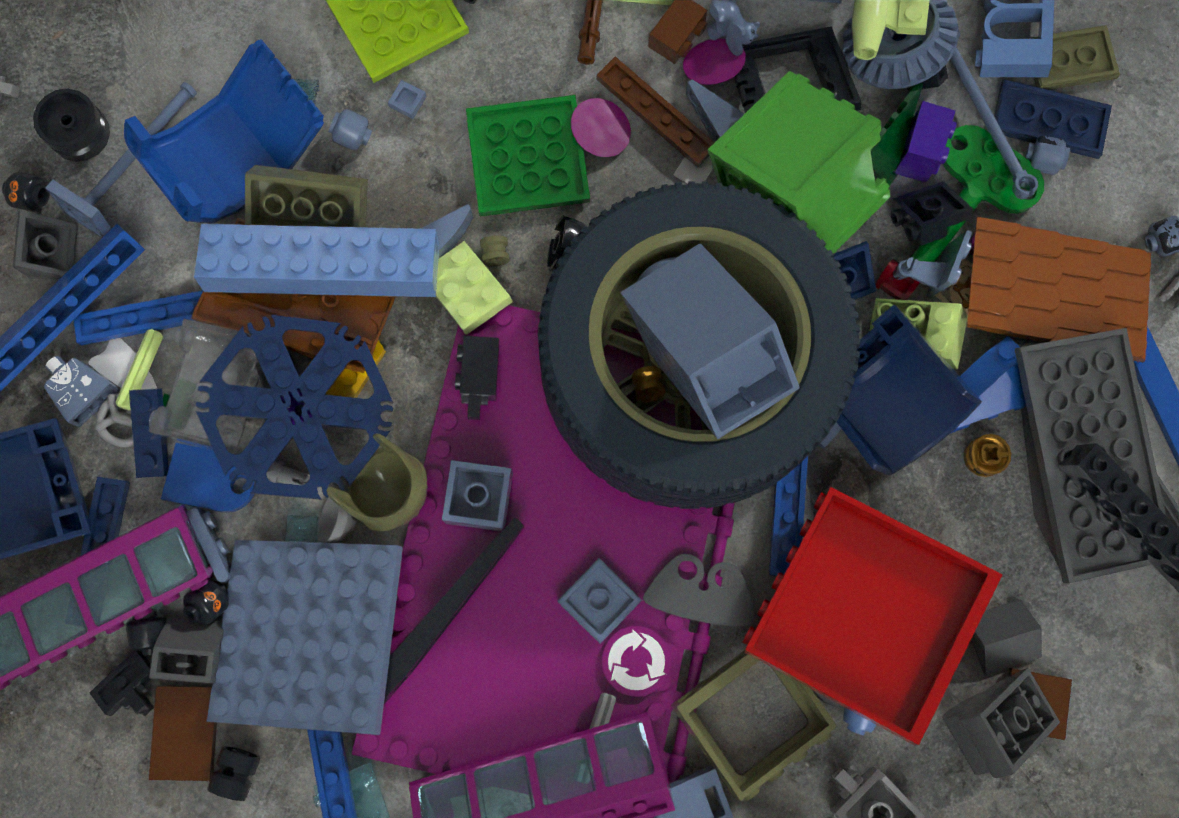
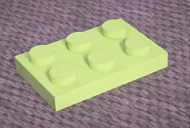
(468, 288)

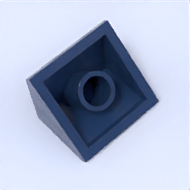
(858, 269)

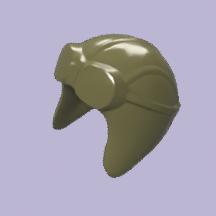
(386, 490)

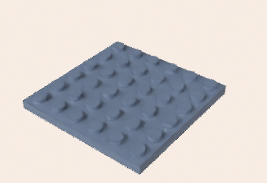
(307, 636)

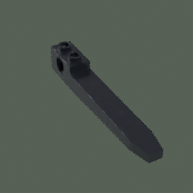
(429, 630)

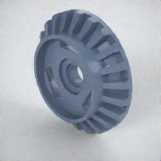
(896, 66)

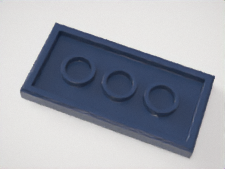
(1033, 112)

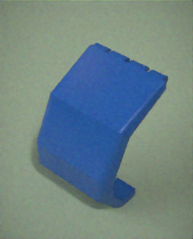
(251, 122)

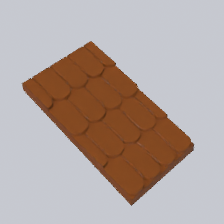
(1056, 285)
(361, 315)

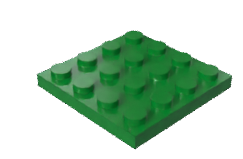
(526, 156)

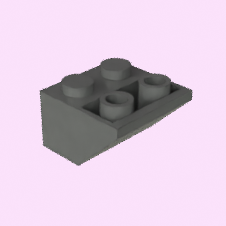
(187, 651)

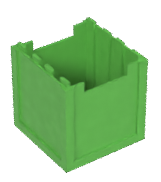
(806, 156)

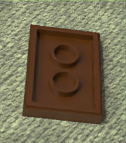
(181, 735)

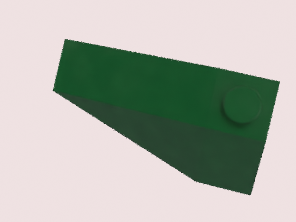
(888, 151)

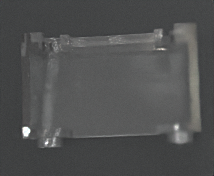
(201, 348)

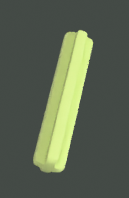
(139, 367)

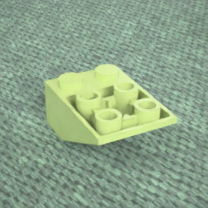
(937, 321)

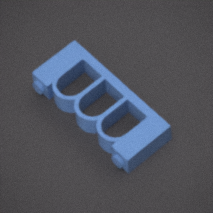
(1016, 56)

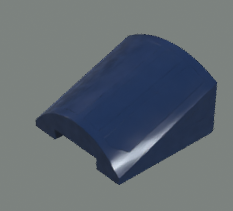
(902, 396)
(38, 490)

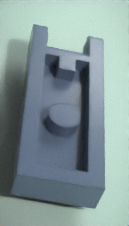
(213, 547)

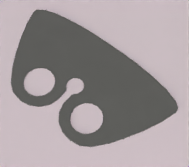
(684, 598)

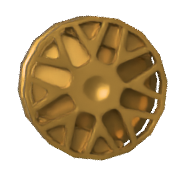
(987, 455)

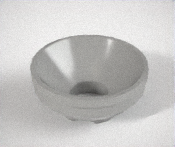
(334, 523)

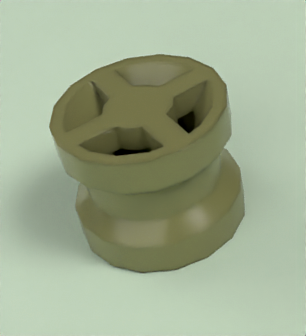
(494, 250)

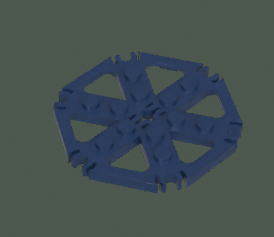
(268, 406)

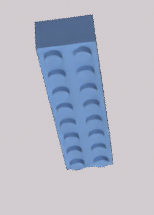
(317, 260)

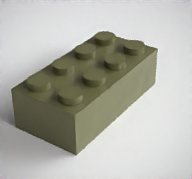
(304, 198)

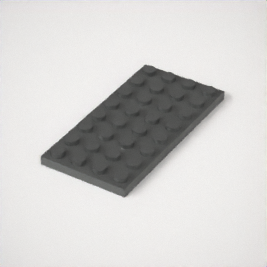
(1082, 395)

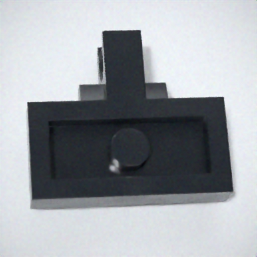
(125, 687)

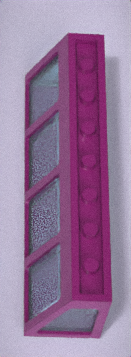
(99, 592)
(583, 775)

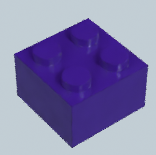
(927, 142)

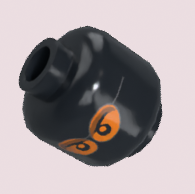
(25, 191)
(205, 603)

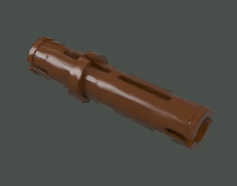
(589, 33)

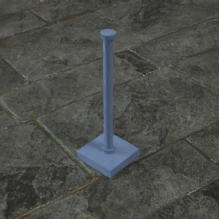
(82, 208)

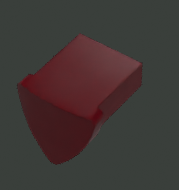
(892, 286)

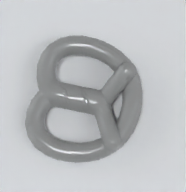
(116, 416)

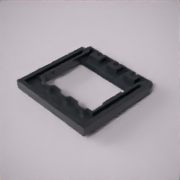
(824, 54)

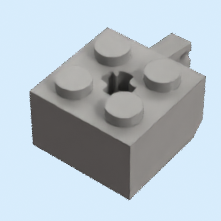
(871, 790)

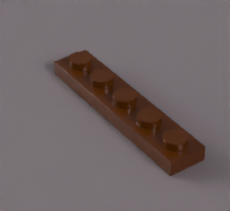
(655, 111)

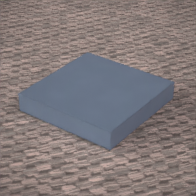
(599, 600)

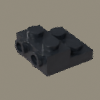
(929, 212)

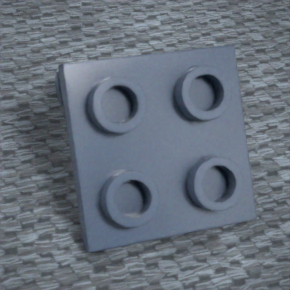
(937, 274)

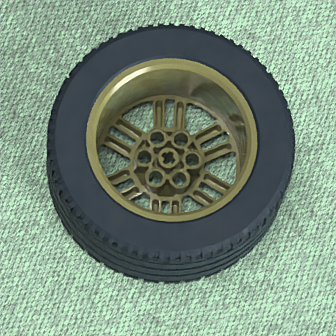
(778, 267)

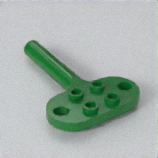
(983, 178)

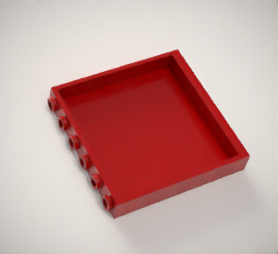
(872, 614)

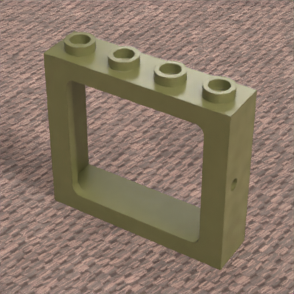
(770, 767)

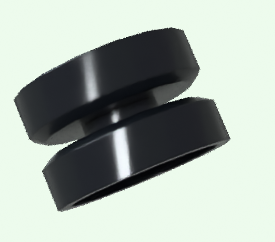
(71, 125)

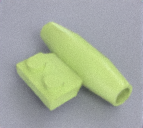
(873, 16)

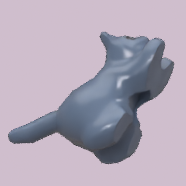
(731, 25)

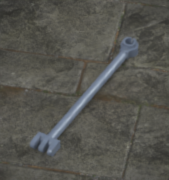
(1020, 177)

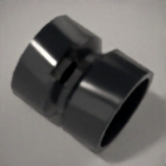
(234, 770)

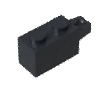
(478, 372)

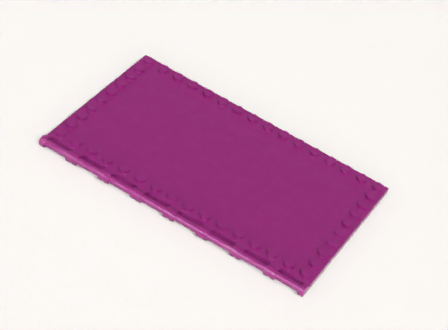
(513, 658)

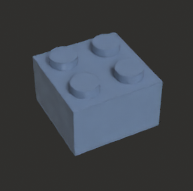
(477, 495)

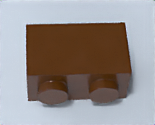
(677, 29)

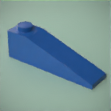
(996, 382)

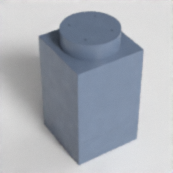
(711, 339)

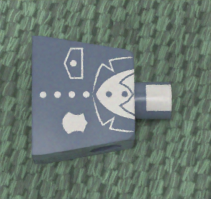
(77, 389)

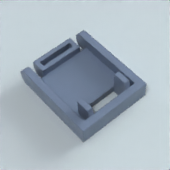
(691, 799)

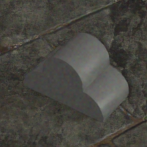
(1002, 724)

